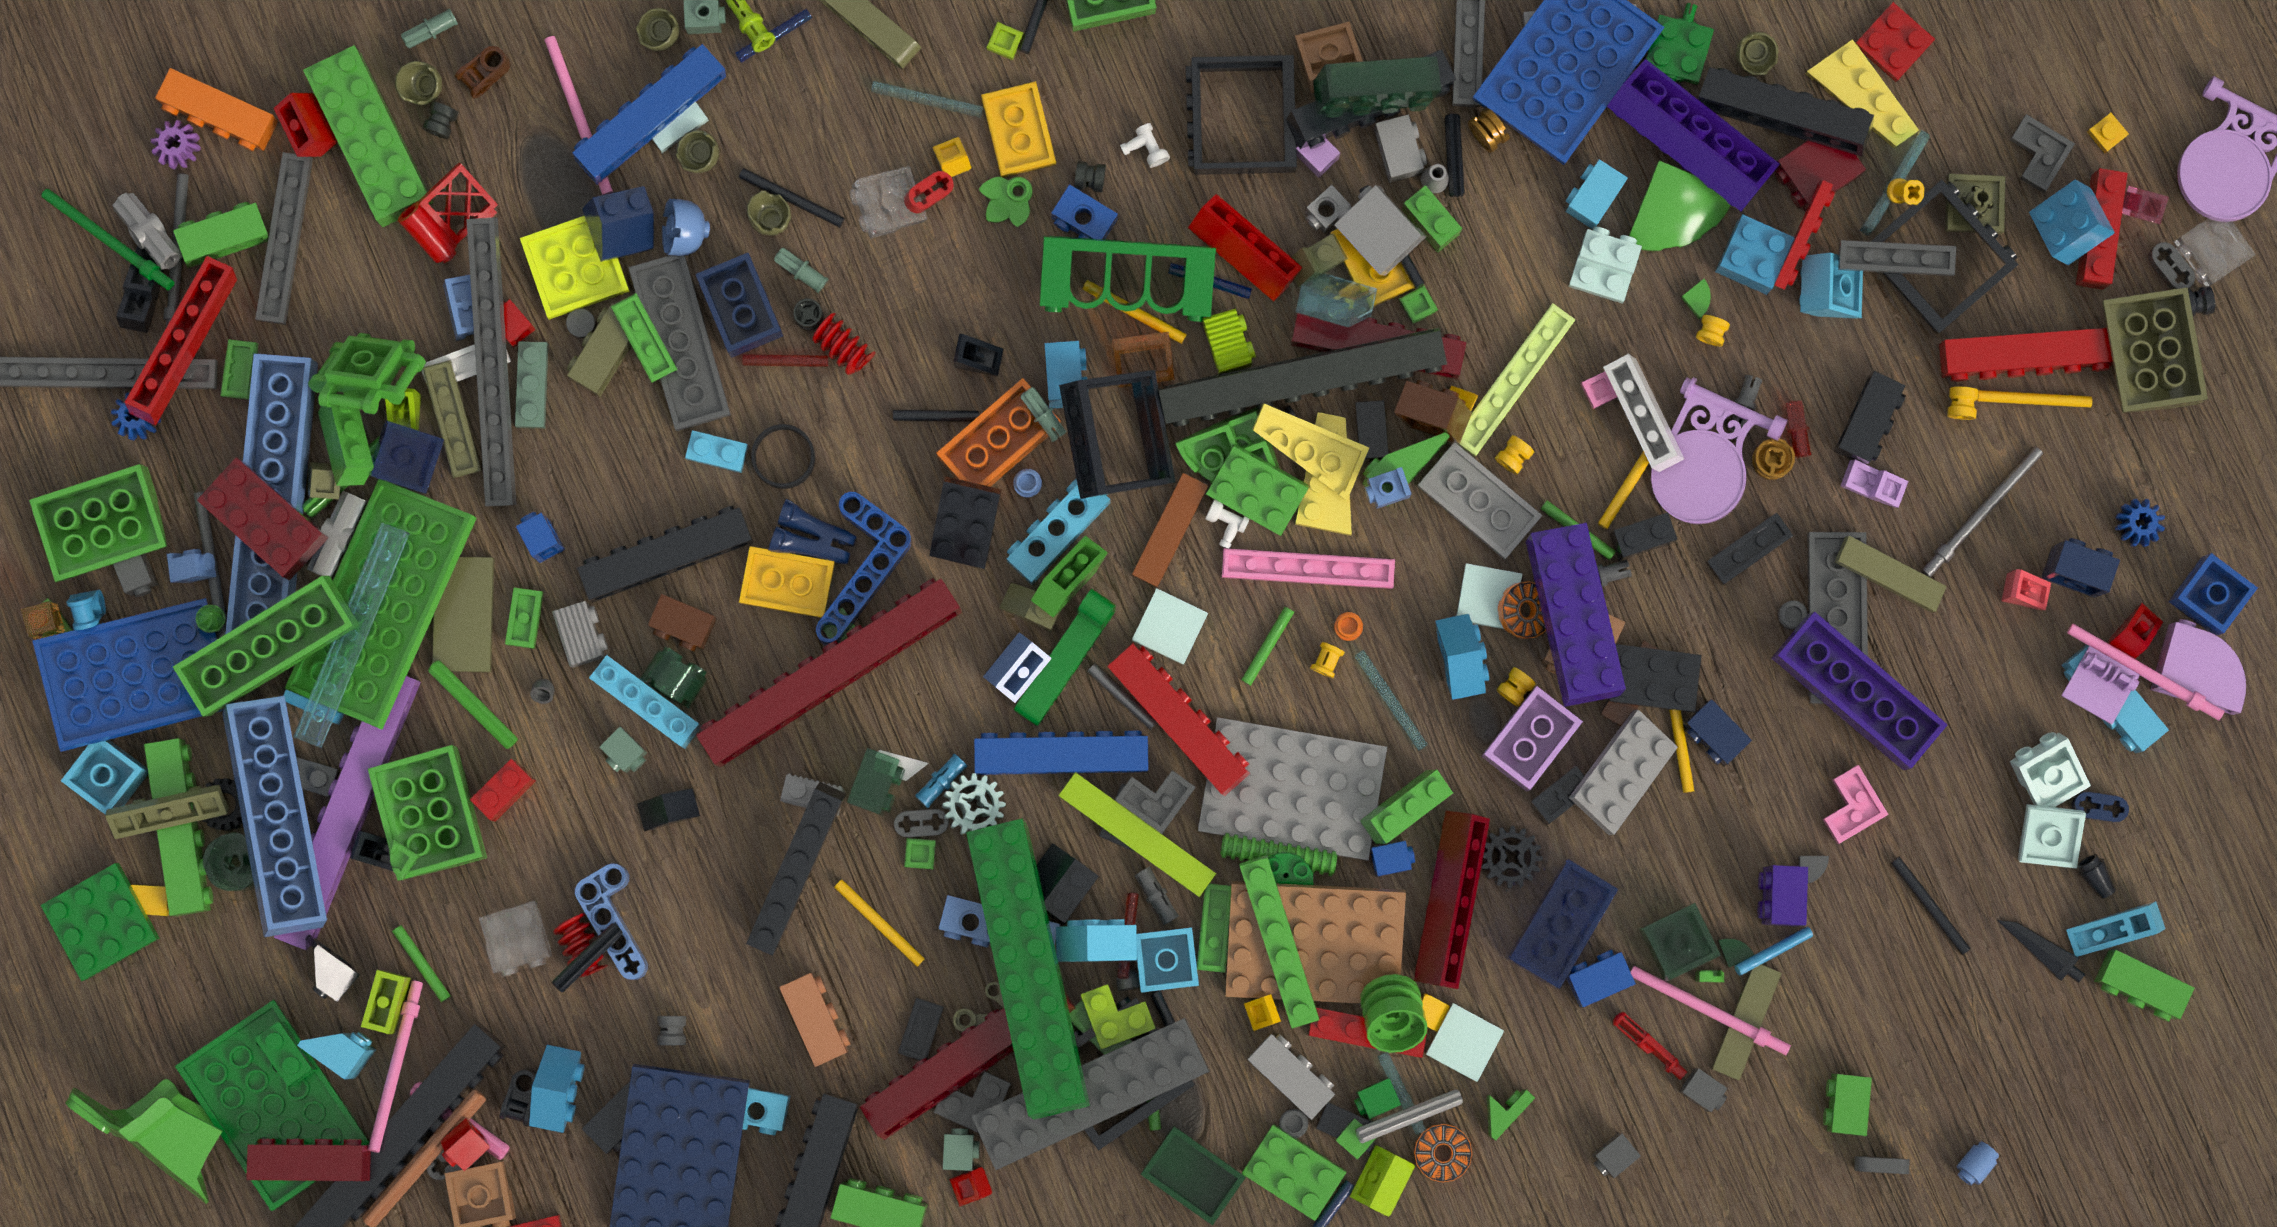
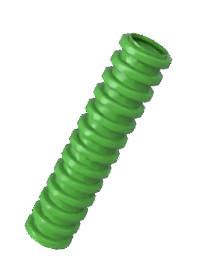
(1252, 849)

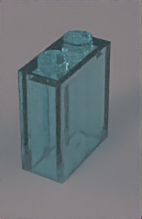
(1336, 300)

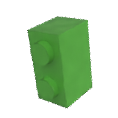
(1431, 218)
(1847, 1104)

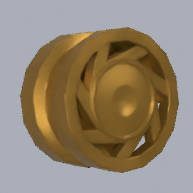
(1488, 130)
(1773, 459)

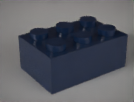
(739, 305)

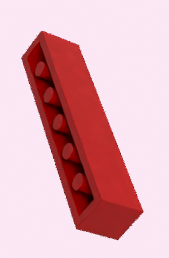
(181, 340)
(2025, 354)
(1178, 719)

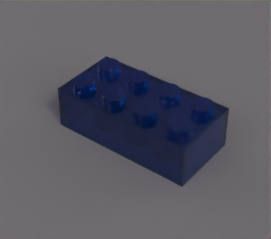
(1562, 924)

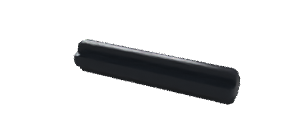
(1454, 155)
(587, 957)

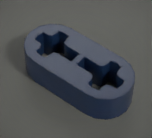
(2101, 801)

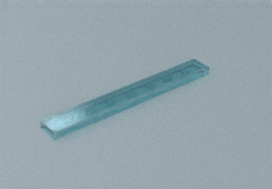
(347, 649)

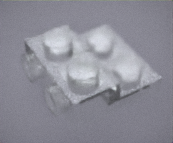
(883, 204)
(2214, 250)
(515, 938)

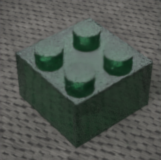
(876, 782)
(1679, 941)

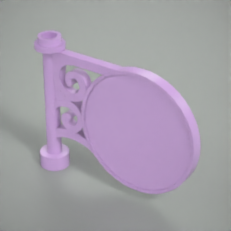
(2225, 170)
(1713, 469)

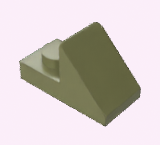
(1318, 258)

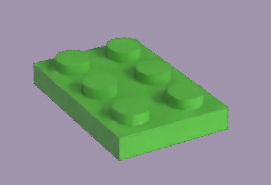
(1257, 489)
(1294, 1172)

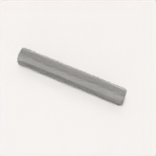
(1409, 1116)

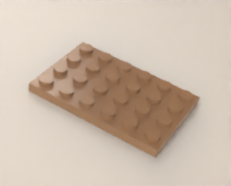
(1339, 932)

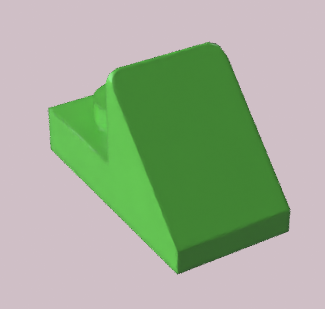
(1500, 1118)

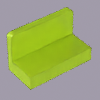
(1382, 1181)

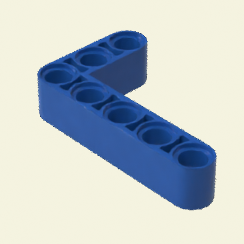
(867, 570)

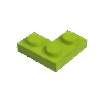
(1114, 1025)

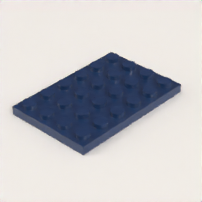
(679, 1149)

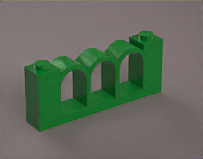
(1196, 286)

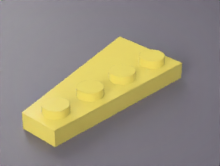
(1858, 85)
(1317, 450)
(1321, 505)

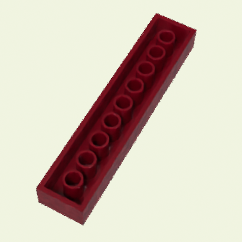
(828, 673)

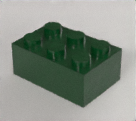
(1192, 1175)

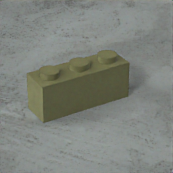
(601, 354)

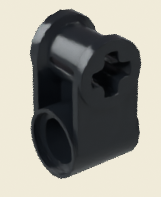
(518, 1099)

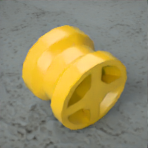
(1712, 330)

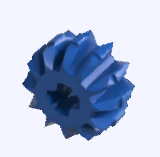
(128, 424)
(2138, 511)

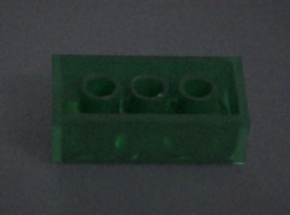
(1376, 86)

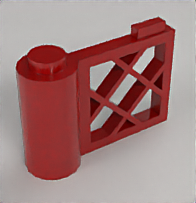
(430, 229)

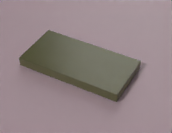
(466, 617)

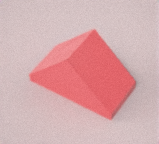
(2026, 590)

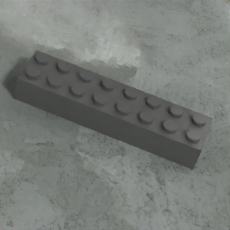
(1113, 1086)

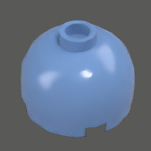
(683, 228)

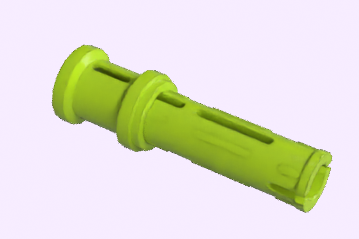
(750, 23)

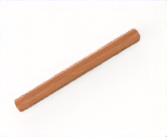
(421, 1160)

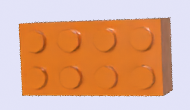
(994, 440)

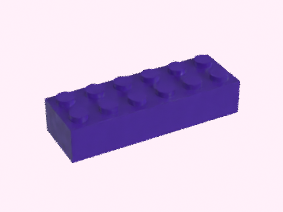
(1692, 135)
(1575, 614)
(1859, 691)

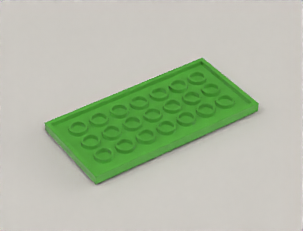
(408, 604)

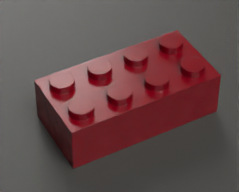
(262, 518)

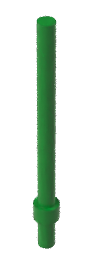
(146, 268)

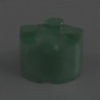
(673, 677)
(219, 867)

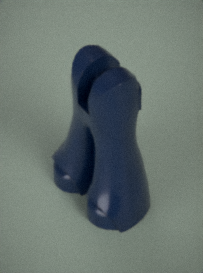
(797, 519)

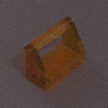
(1144, 343)

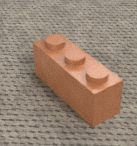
(815, 1019)

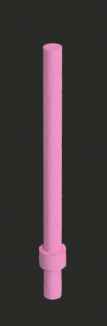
(572, 99)
(2194, 699)
(409, 1011)
(1761, 1036)

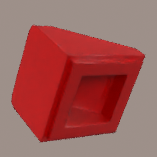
(971, 1186)

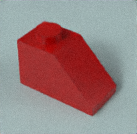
(2136, 632)

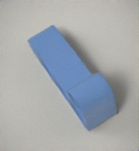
(601, 901)

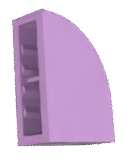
(2202, 665)

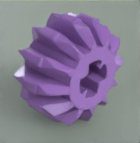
(176, 133)

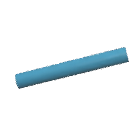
(1773, 951)

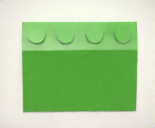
(99, 522)
(429, 810)

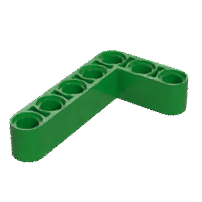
(1066, 657)

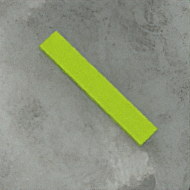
(1137, 834)

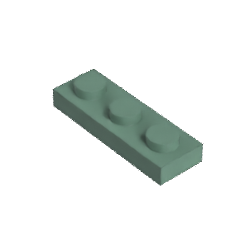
(531, 385)

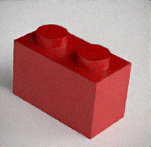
(305, 124)
(503, 790)

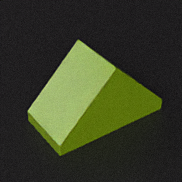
(407, 412)

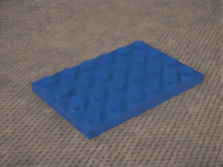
(1567, 69)
(120, 675)

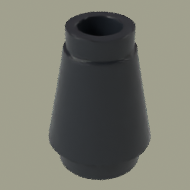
(2096, 874)

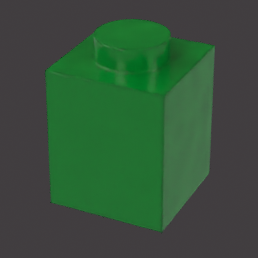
(1376, 1099)

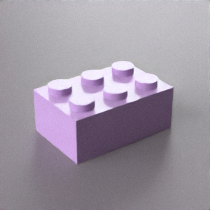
(1531, 738)

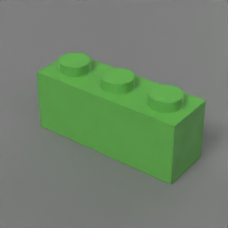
(221, 234)
(346, 444)
(1069, 576)
(1406, 806)
(2143, 985)

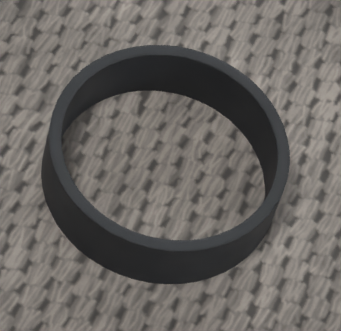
(783, 427)

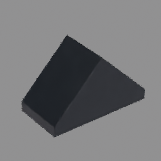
(977, 356)
(668, 809)
(371, 850)

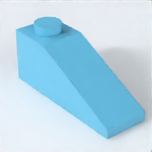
(2116, 929)

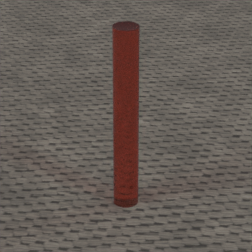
(785, 360)
(1130, 919)

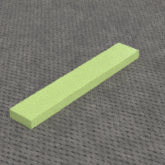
(1515, 378)

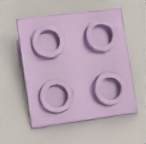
(2100, 685)

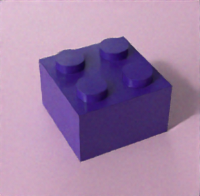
(1783, 895)

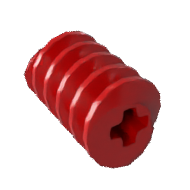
(842, 345)
(577, 941)

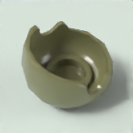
(658, 29)
(1757, 53)
(418, 83)
(697, 151)
(768, 213)

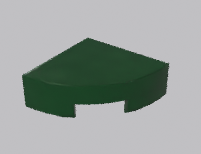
(1734, 951)

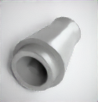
(1434, 184)

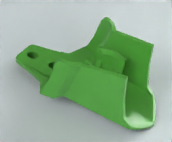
(161, 1126)

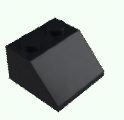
(1063, 882)

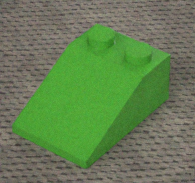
(1411, 459)

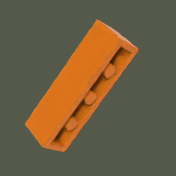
(217, 110)

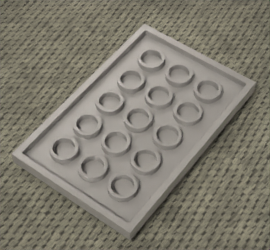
(1297, 790)

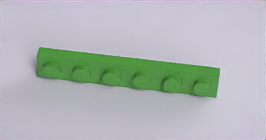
(1279, 941)

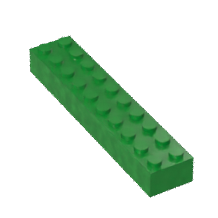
(1027, 969)

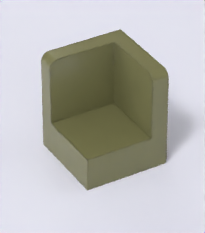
(321, 481)

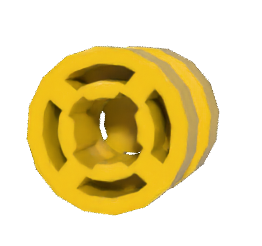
(1962, 403)
(1514, 455)
(1516, 687)

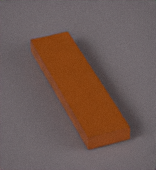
(1170, 530)

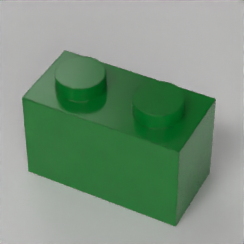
(284, 1054)

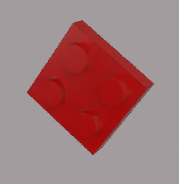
(1894, 42)

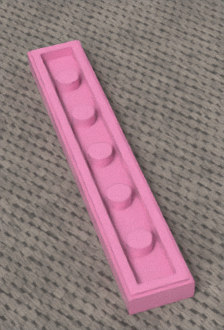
(1308, 568)

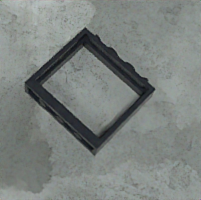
(1193, 103)
(1985, 232)
(1084, 438)
(1141, 1113)

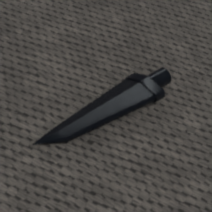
(2052, 956)

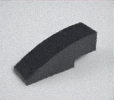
(138, 298)

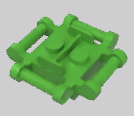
(364, 372)

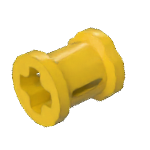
(1905, 191)
(1327, 660)

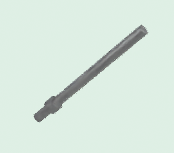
(1945, 552)

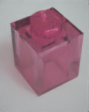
(2144, 205)

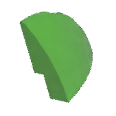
(1676, 210)
(1209, 447)

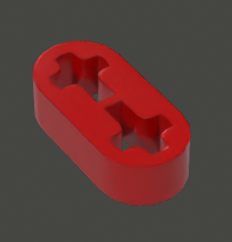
(932, 197)

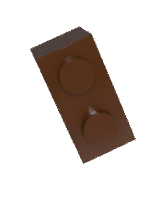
(681, 622)

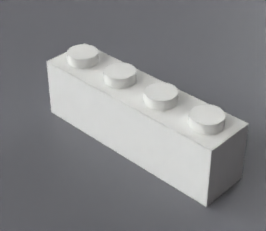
(1643, 413)

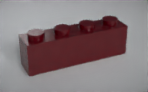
(308, 1162)

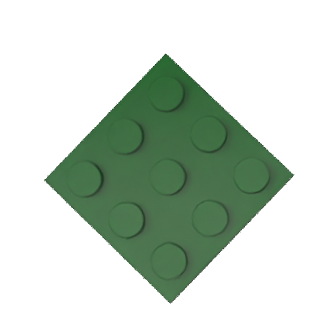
(100, 921)

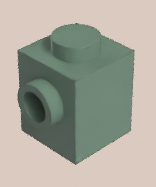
(703, 16)
(623, 751)
(959, 1150)

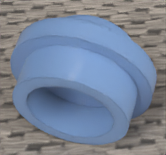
(1027, 483)

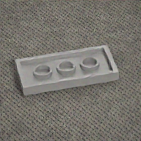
(1479, 500)
(1623, 772)

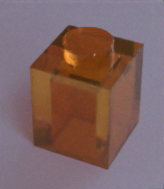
(42, 620)

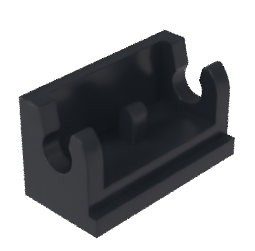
(1555, 799)

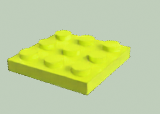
(569, 268)

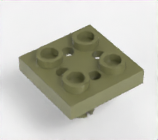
(1988, 191)

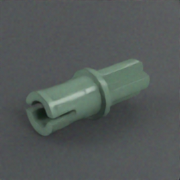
(429, 28)
(800, 269)
(1043, 414)

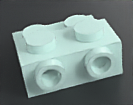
(1605, 264)
(2050, 770)

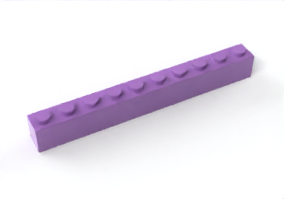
(351, 800)

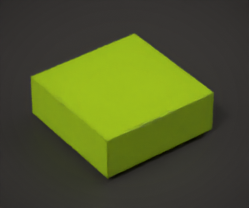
(1005, 41)

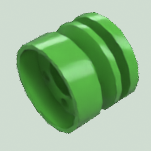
(1393, 1013)

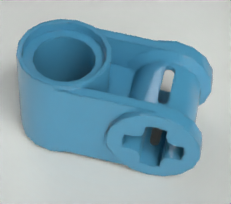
(86, 609)

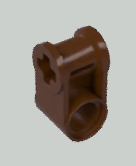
(481, 72)

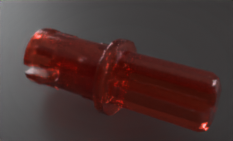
(1798, 429)

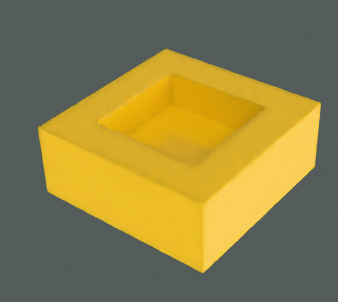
(2107, 133)
(1262, 1012)

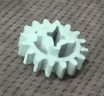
(978, 793)

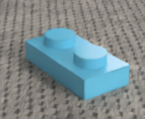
(716, 451)

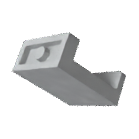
(1379, 230)

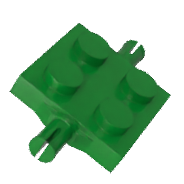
(1681, 47)

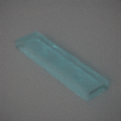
(1900, 172)

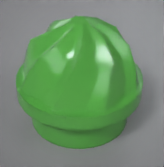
(210, 618)

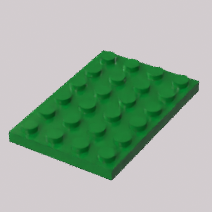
(253, 1102)

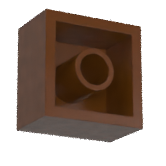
(1433, 410)

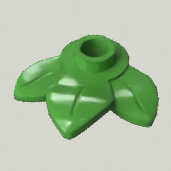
(1004, 202)

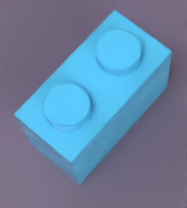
(1596, 193)

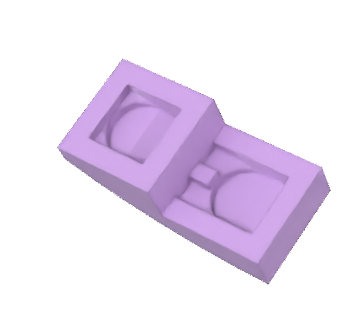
(1874, 483)

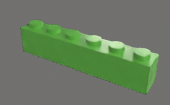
(182, 843)

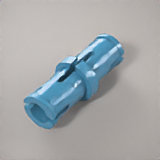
(941, 780)

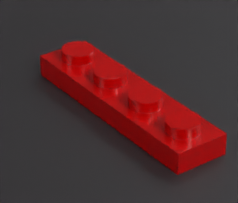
(1810, 223)
(1349, 1030)

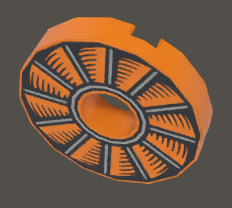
(1510, 614)
(1425, 1153)

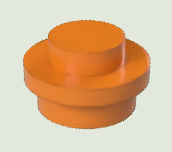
(1348, 626)

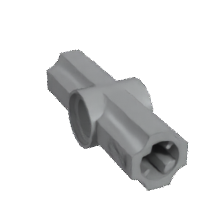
(147, 231)
(340, 531)

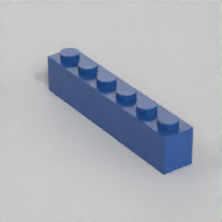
(649, 113)
(1061, 754)

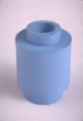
(1977, 1163)

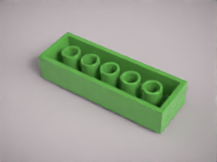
(367, 134)
(266, 646)

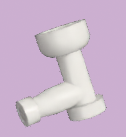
(1145, 137)
(1235, 522)

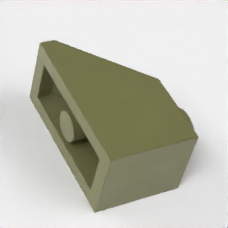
(1019, 603)

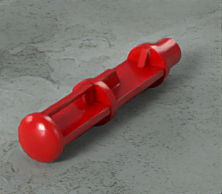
(1649, 1045)

